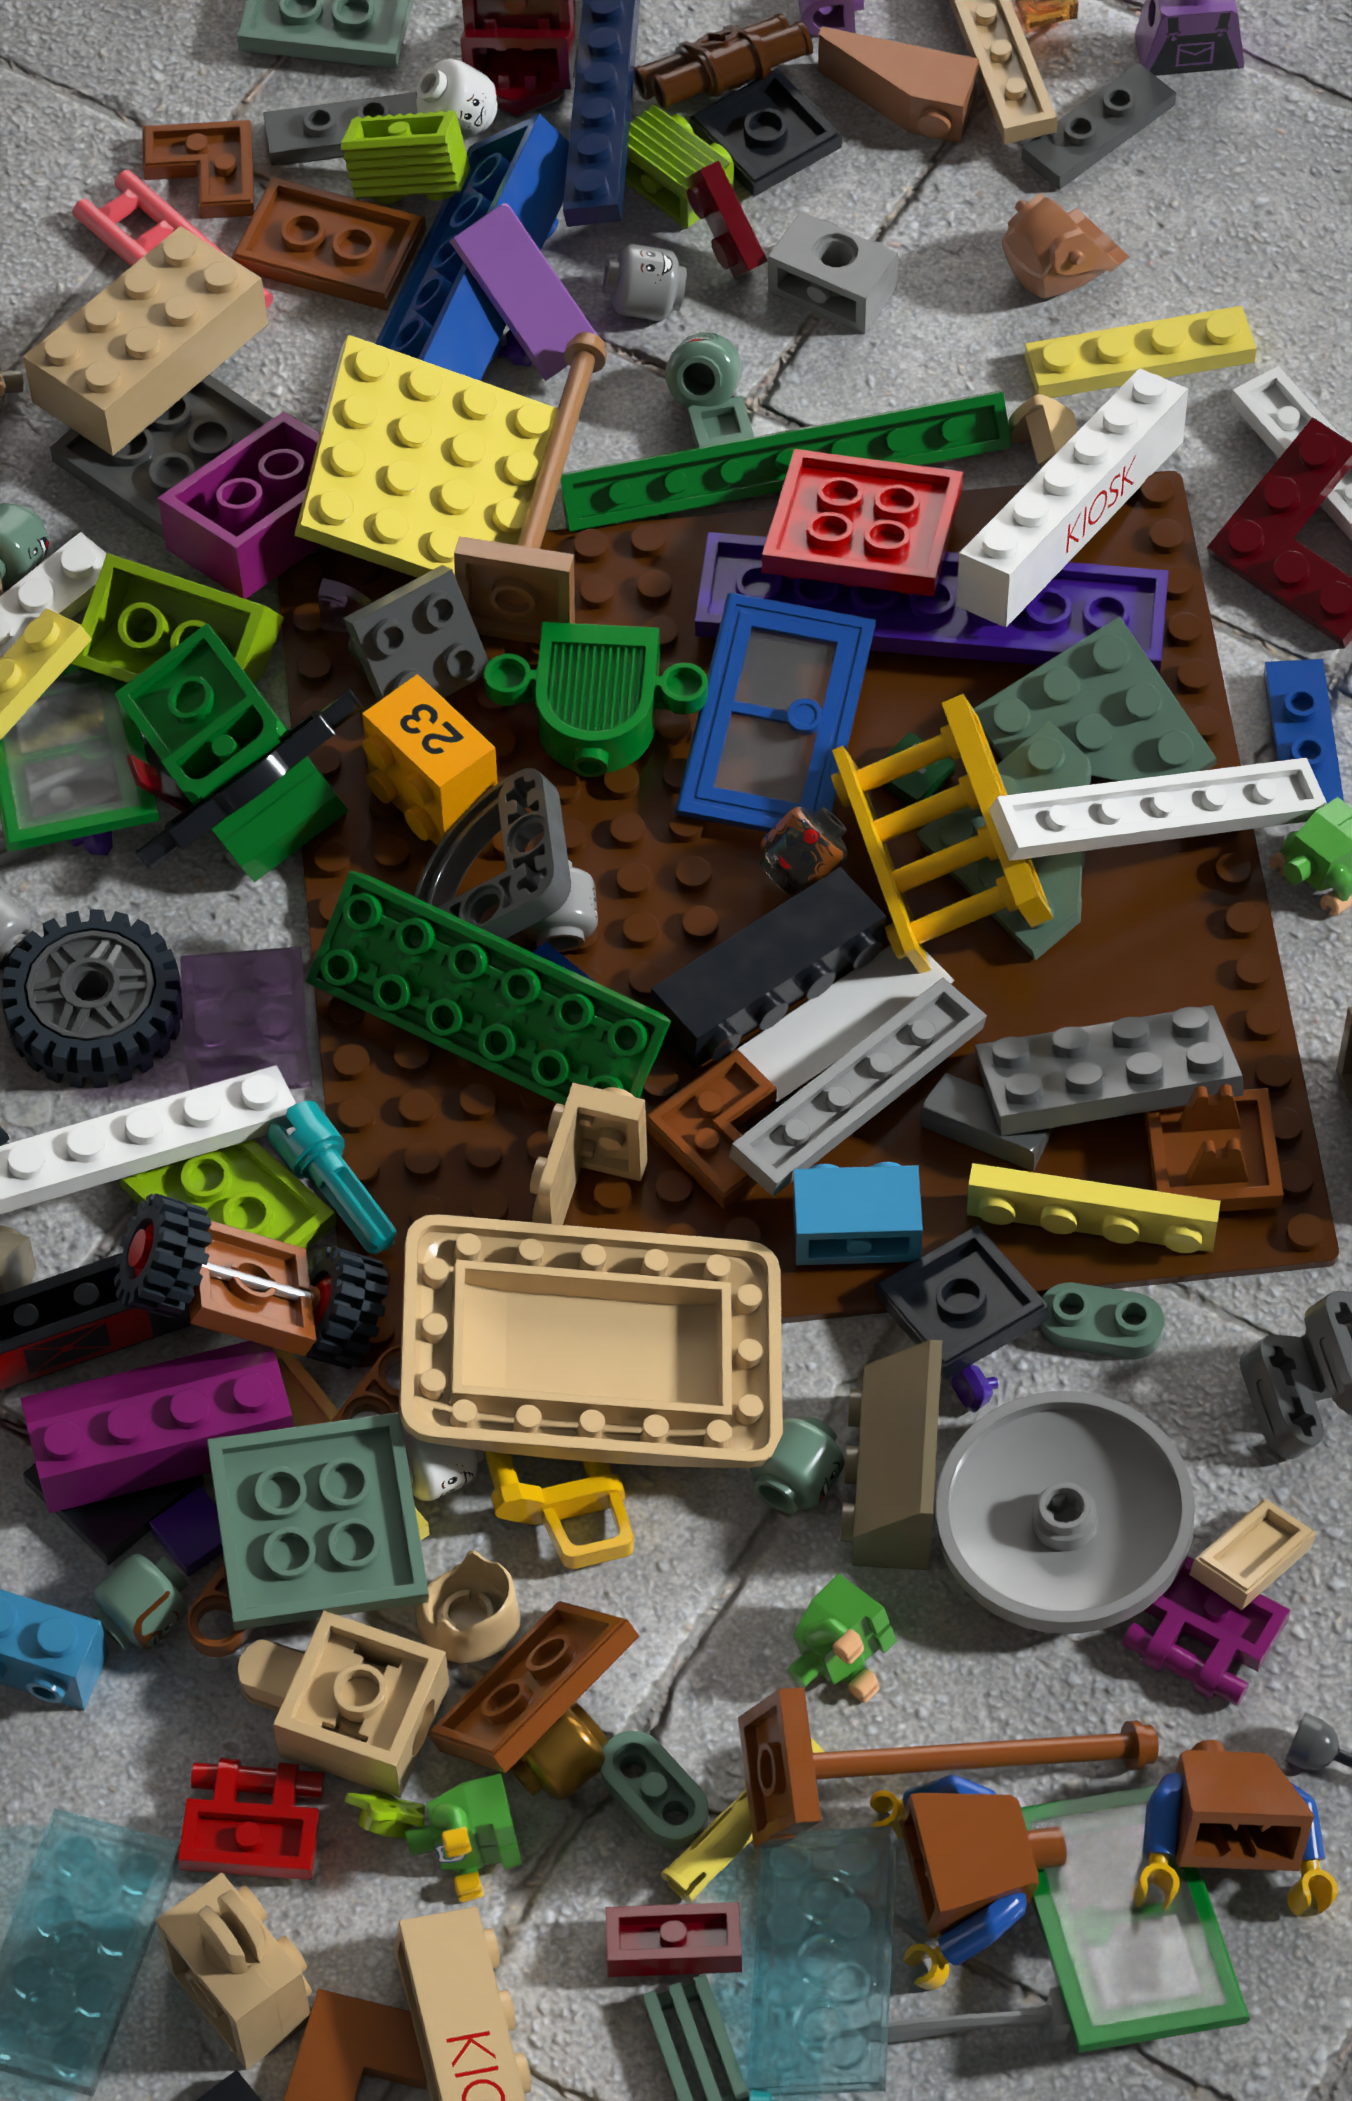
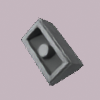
(965, 1115)

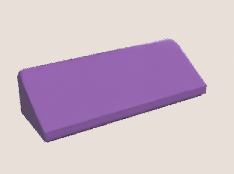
(522, 287)

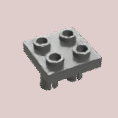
(420, 632)

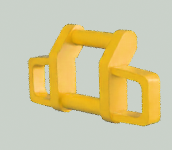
(551, 1504)

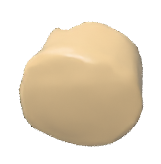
(470, 1610)

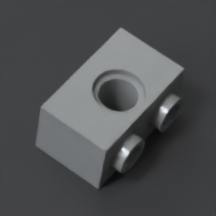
(832, 272)

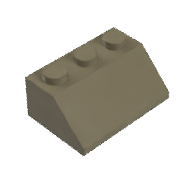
(894, 1459)

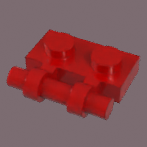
(251, 1836)

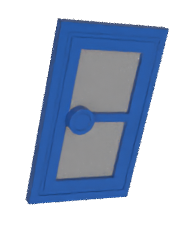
(774, 711)

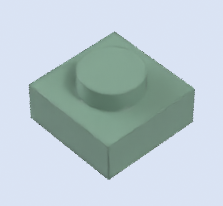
(719, 423)

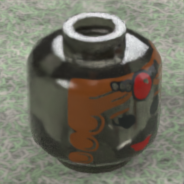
(803, 848)

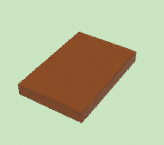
(330, 243)
(532, 1685)

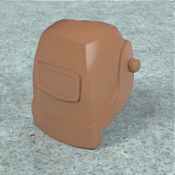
(1056, 249)

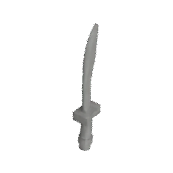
(1050, 2016)

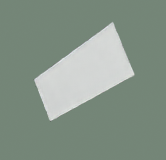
(837, 1020)

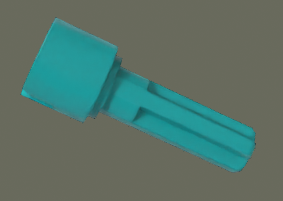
(316, 1154)

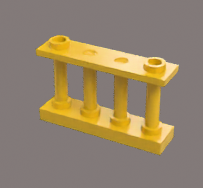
(977, 789)

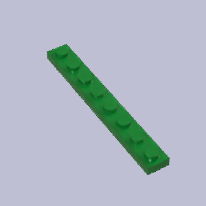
(761, 462)

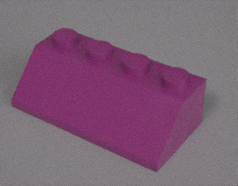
(150, 1422)

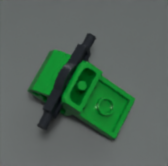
(233, 756)

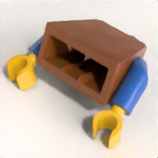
(1233, 1815)
(968, 1865)

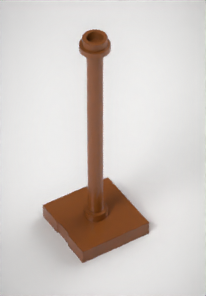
(784, 1769)

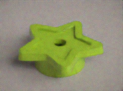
(387, 1814)

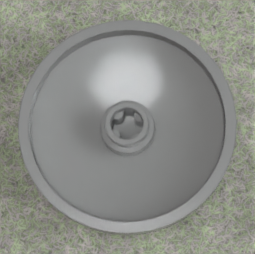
(1065, 1512)

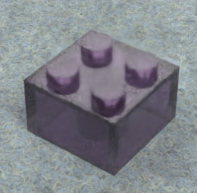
(245, 1015)

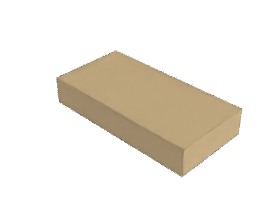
(1252, 1553)

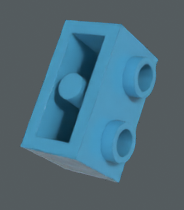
(857, 1214)
(49, 1650)

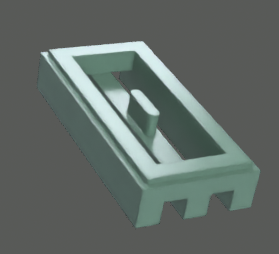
(678, 1998)

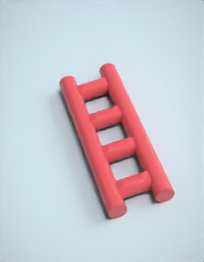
(134, 196)

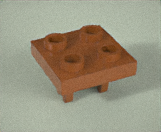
(1217, 1149)

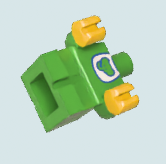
(469, 1830)

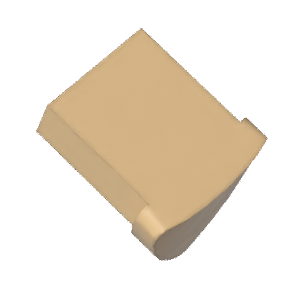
(1045, 424)

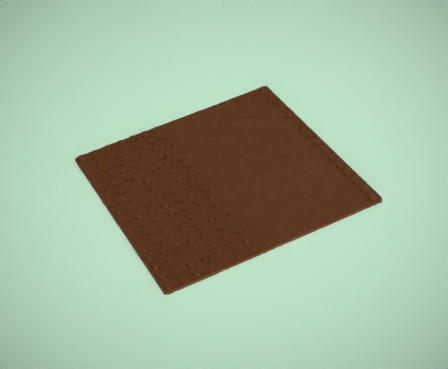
(1155, 935)

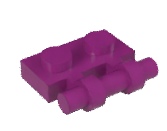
(1208, 1617)

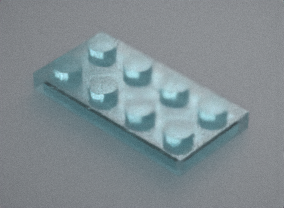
(78, 1947)
(823, 1963)

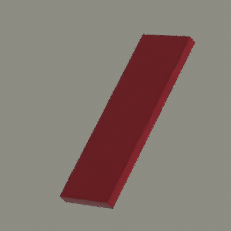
(157, 783)

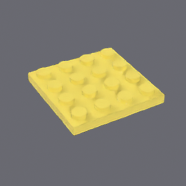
(419, 460)

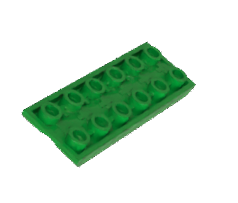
(482, 995)

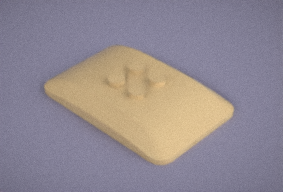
(591, 1343)

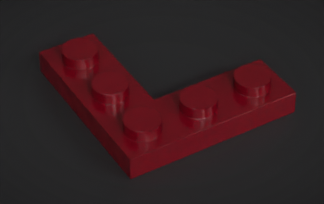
(1261, 533)

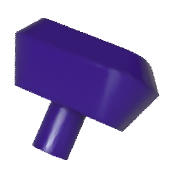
(514, 351)
(96, 844)
(973, 1387)

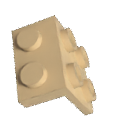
(592, 1132)

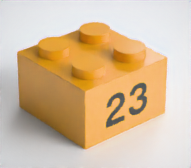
(426, 758)

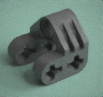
(1293, 1372)

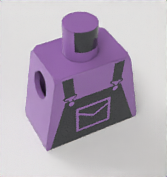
(1189, 36)

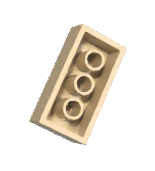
(146, 340)

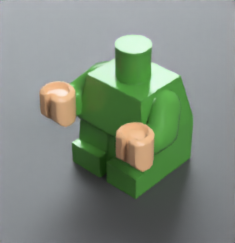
(1321, 855)
(838, 1637)

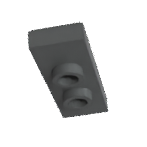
(1099, 126)
(318, 129)

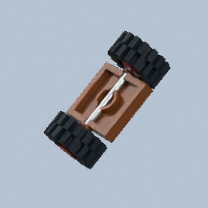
(250, 1283)

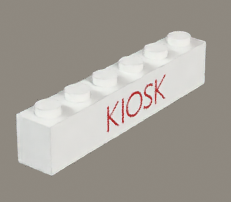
(1071, 498)

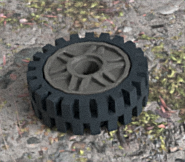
(99, 1037)

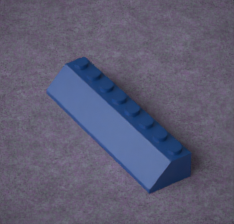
(441, 307)

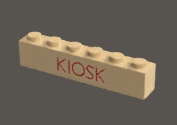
(457, 2008)

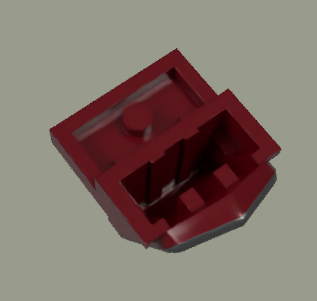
(522, 49)

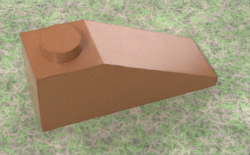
(907, 83)

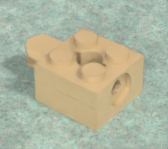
(354, 1676)
(236, 1968)

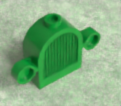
(596, 692)

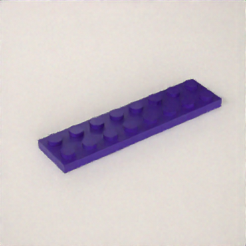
(1061, 615)

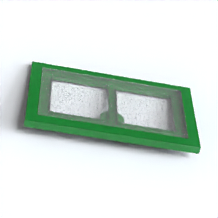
(69, 766)
(1121, 1966)

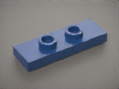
(1303, 719)

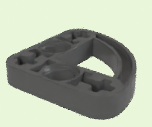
(519, 890)

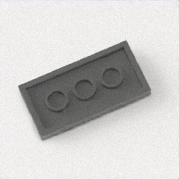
(1106, 1069)

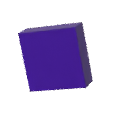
(190, 1531)

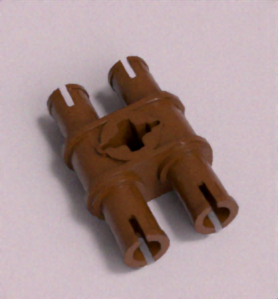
(722, 60)

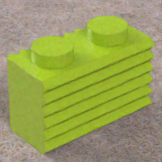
(663, 155)
(405, 156)

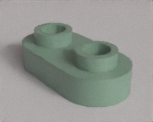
(1100, 1323)
(657, 1792)

